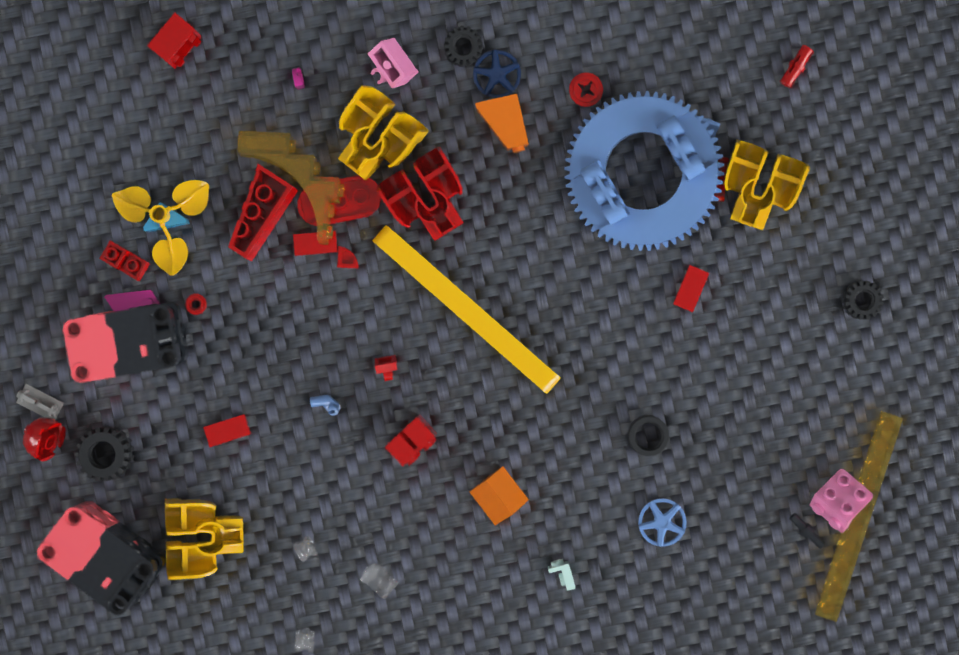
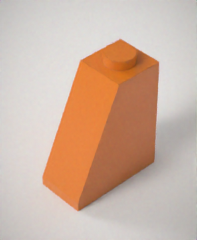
(505, 120)

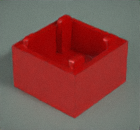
(175, 41)

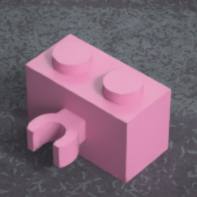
(392, 63)

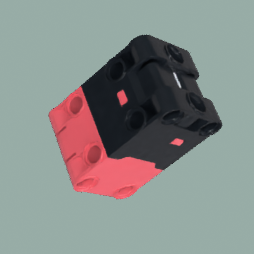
(125, 342)
(101, 557)

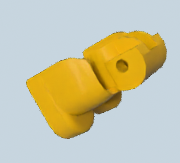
(395, 142)
(782, 188)
(198, 558)

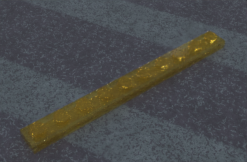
(852, 538)

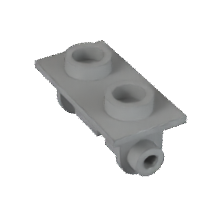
(39, 402)

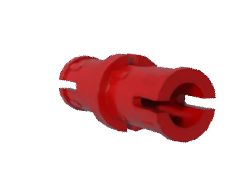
(796, 66)

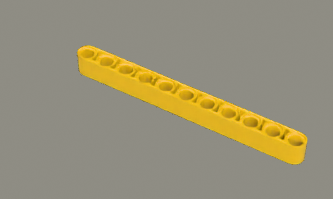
(466, 309)

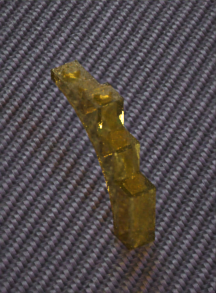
(277, 150)

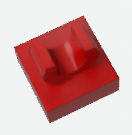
(386, 366)

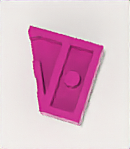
(131, 300)

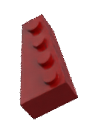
(260, 213)

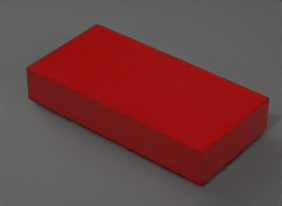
(308, 245)
(691, 288)
(227, 430)

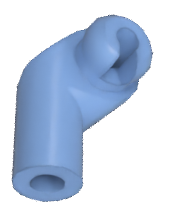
(327, 402)

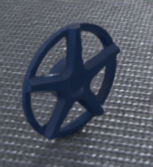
(497, 73)

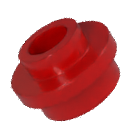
(189, 304)

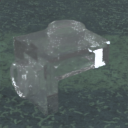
(379, 580)

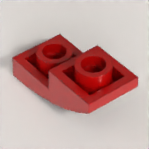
(124, 260)

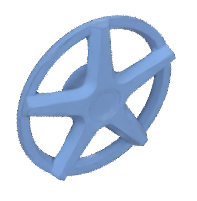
(662, 522)

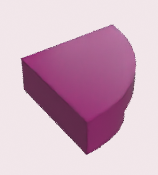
(298, 78)

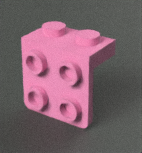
(840, 500)

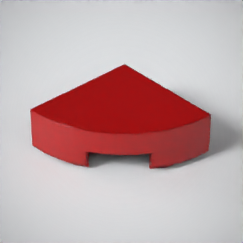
(346, 259)

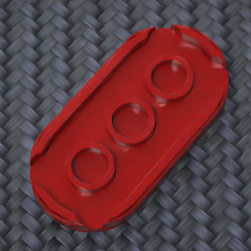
(358, 201)

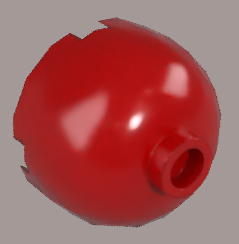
(42, 437)

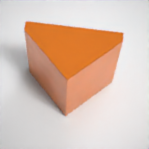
(499, 496)

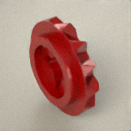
(583, 80)

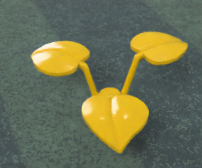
(134, 203)

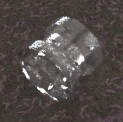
(305, 548)
(304, 641)

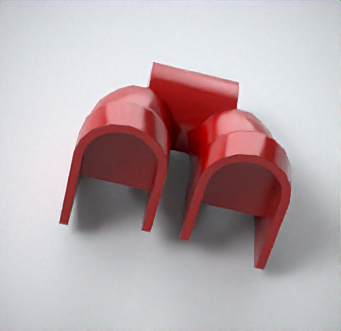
(407, 204)

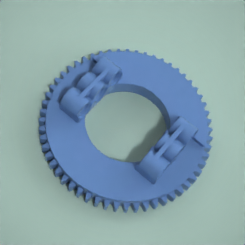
(690, 148)

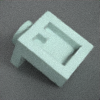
(566, 576)

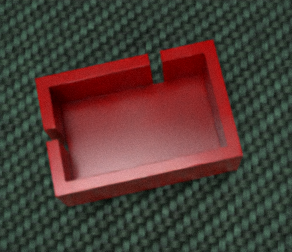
(411, 440)

